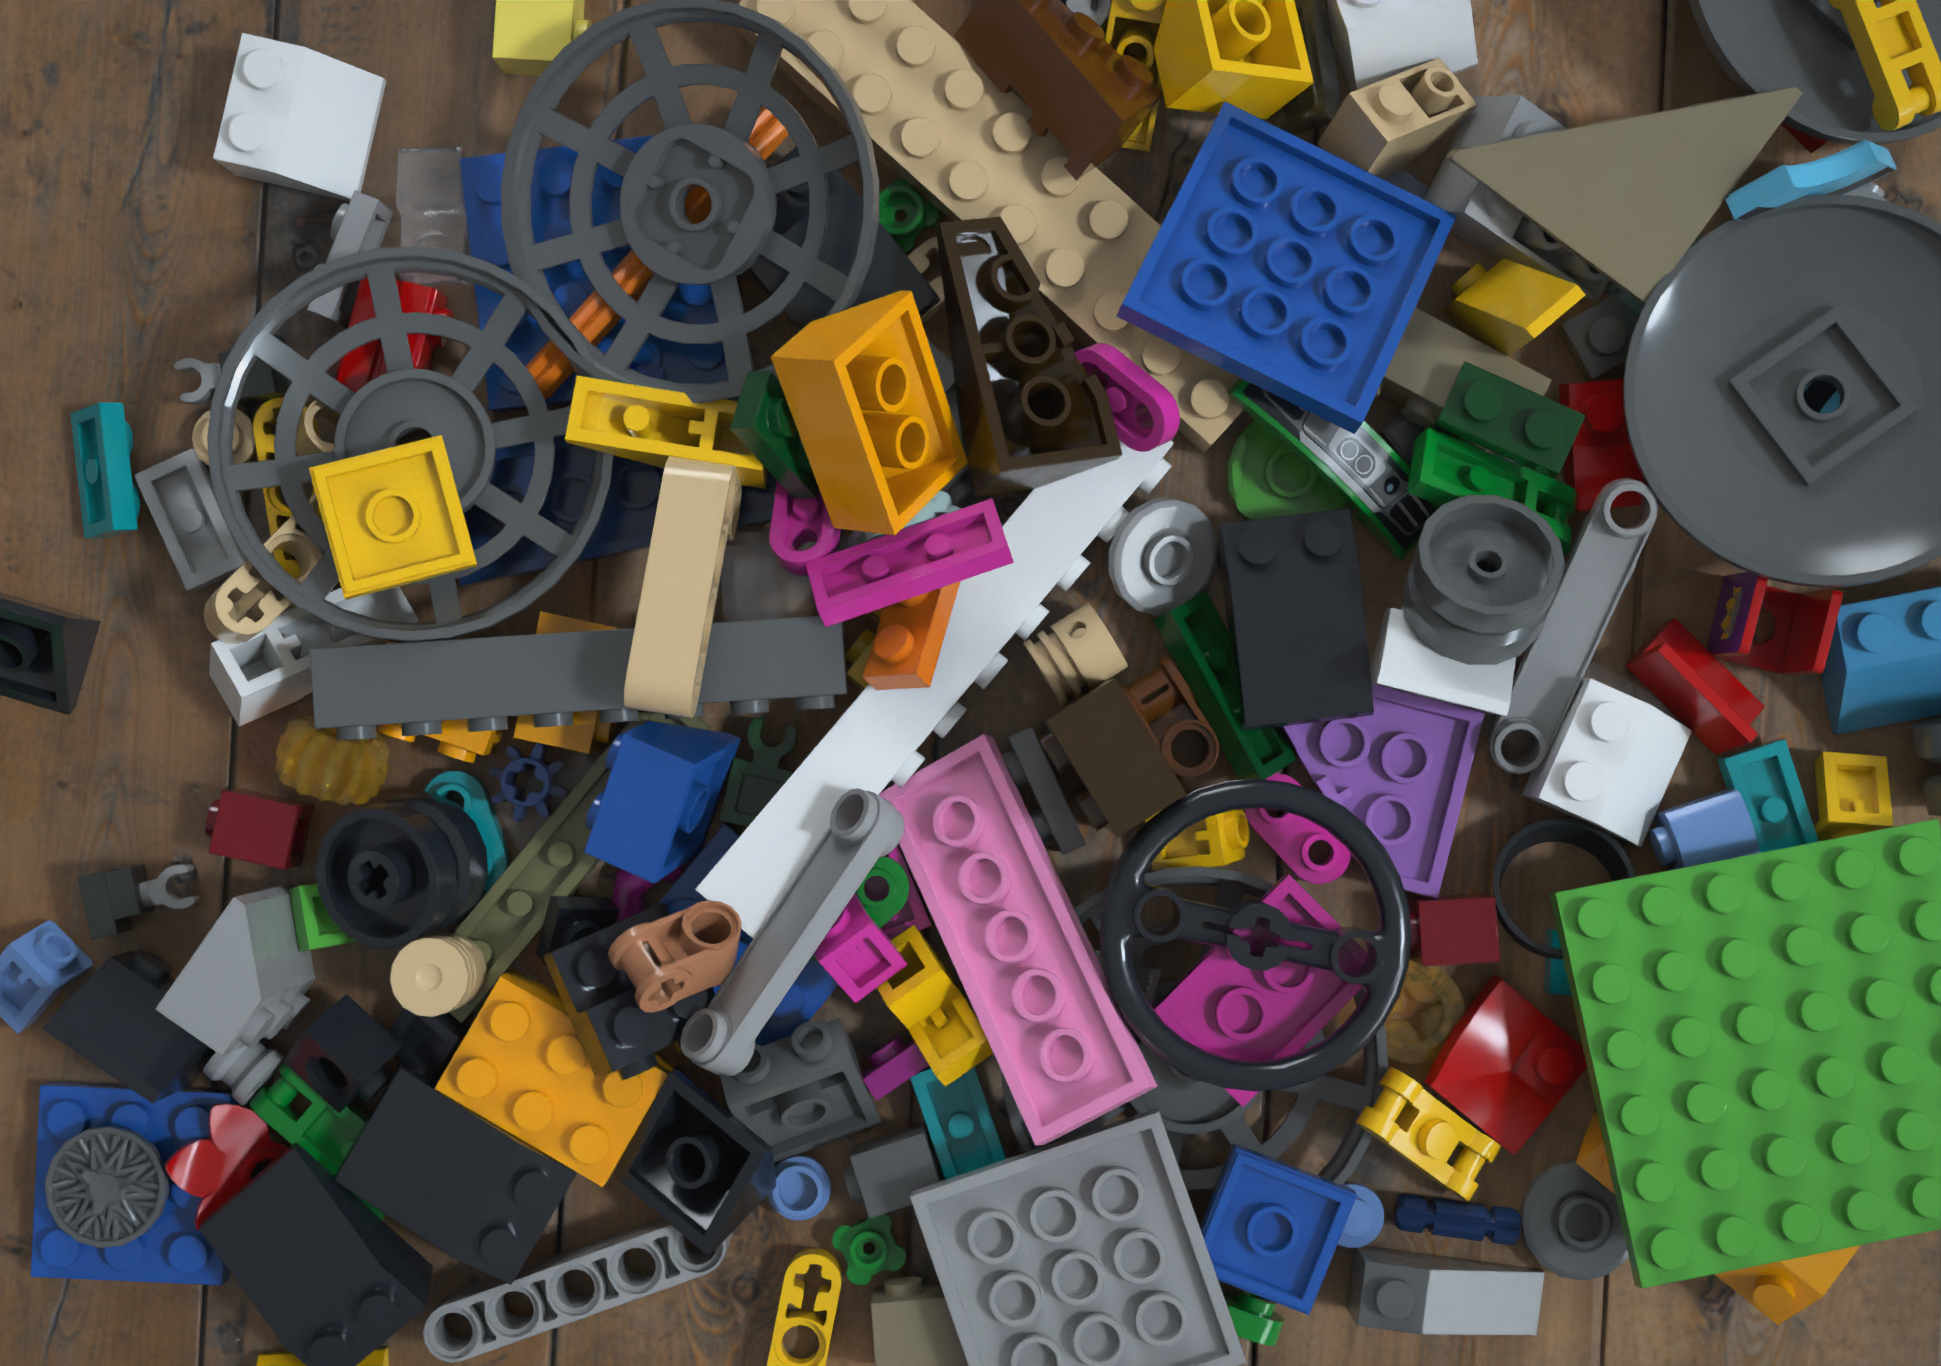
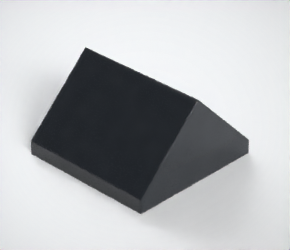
(43, 653)
(697, 1164)

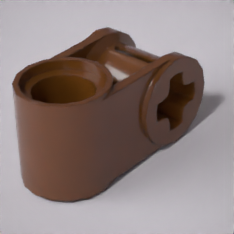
(1172, 714)

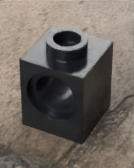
(344, 1055)

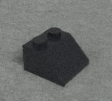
(120, 1031)

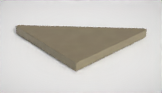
(1634, 186)

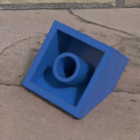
(659, 797)

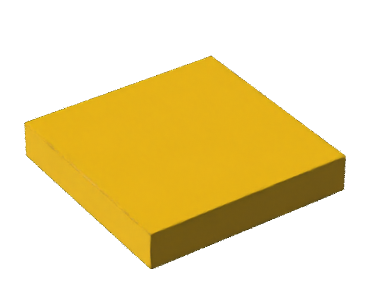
(393, 517)

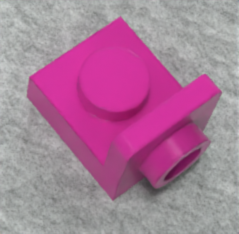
(858, 952)

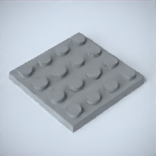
(1079, 1256)

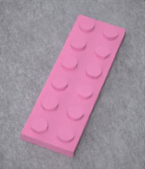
(1017, 942)

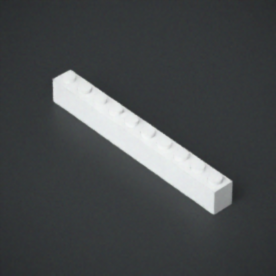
(885, 727)

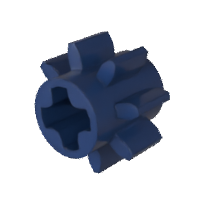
(515, 792)

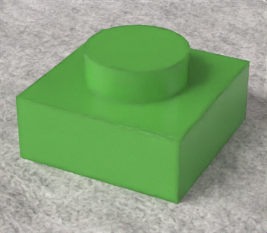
(312, 921)

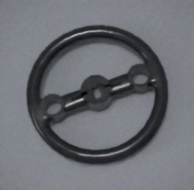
(1380, 974)

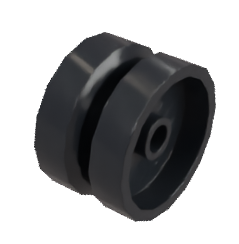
(401, 869)

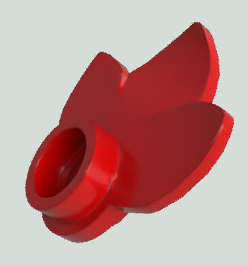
(225, 1161)

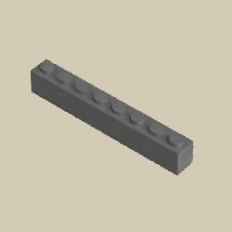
(563, 675)

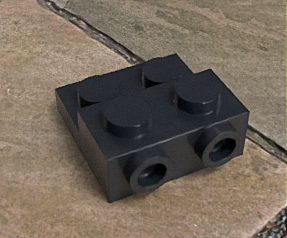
(604, 1004)

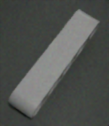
(551, 1298)

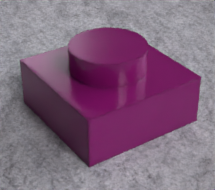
(892, 1065)

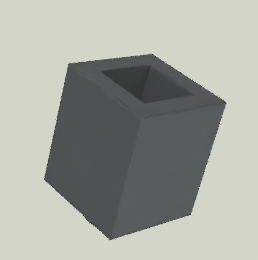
(890, 1168)

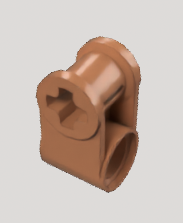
(679, 953)

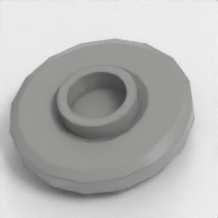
(1162, 555)

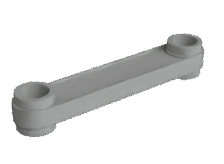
(1573, 625)
(859, 833)

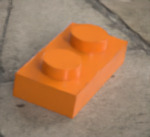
(910, 640)

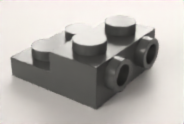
(803, 1090)

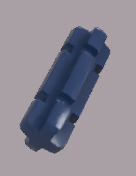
(1457, 1219)

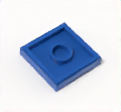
(1274, 1227)

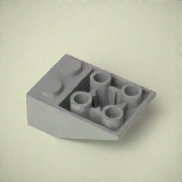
(1487, 219)

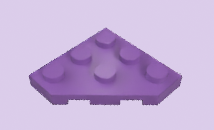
(1397, 775)

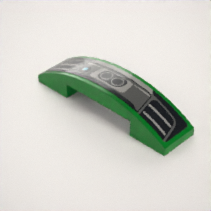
(1354, 465)

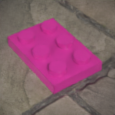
(1261, 1011)

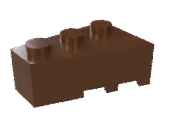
(1063, 73)

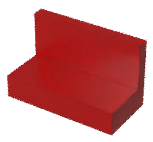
(1696, 688)

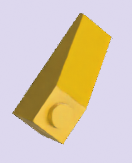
(1509, 304)
(657, 424)

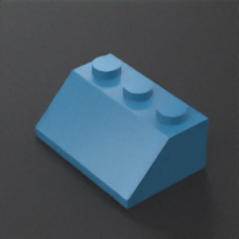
(1885, 661)

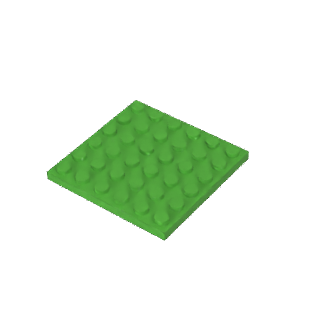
(1765, 1049)

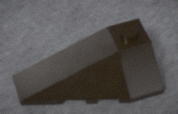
(1019, 388)

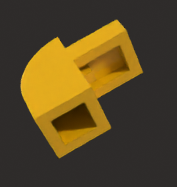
(935, 1009)

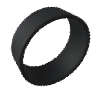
(1557, 830)

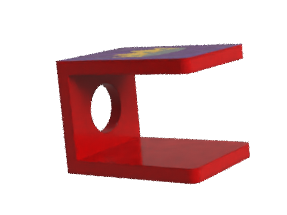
(1800, 633)

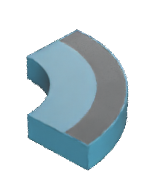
(1826, 176)

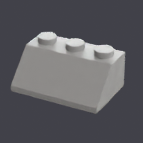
(244, 975)

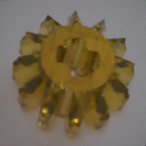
(330, 768)

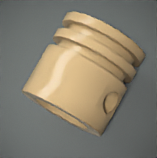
(1076, 654)
(438, 974)

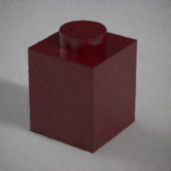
(259, 828)
(1454, 929)

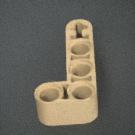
(288, 538)
(680, 585)

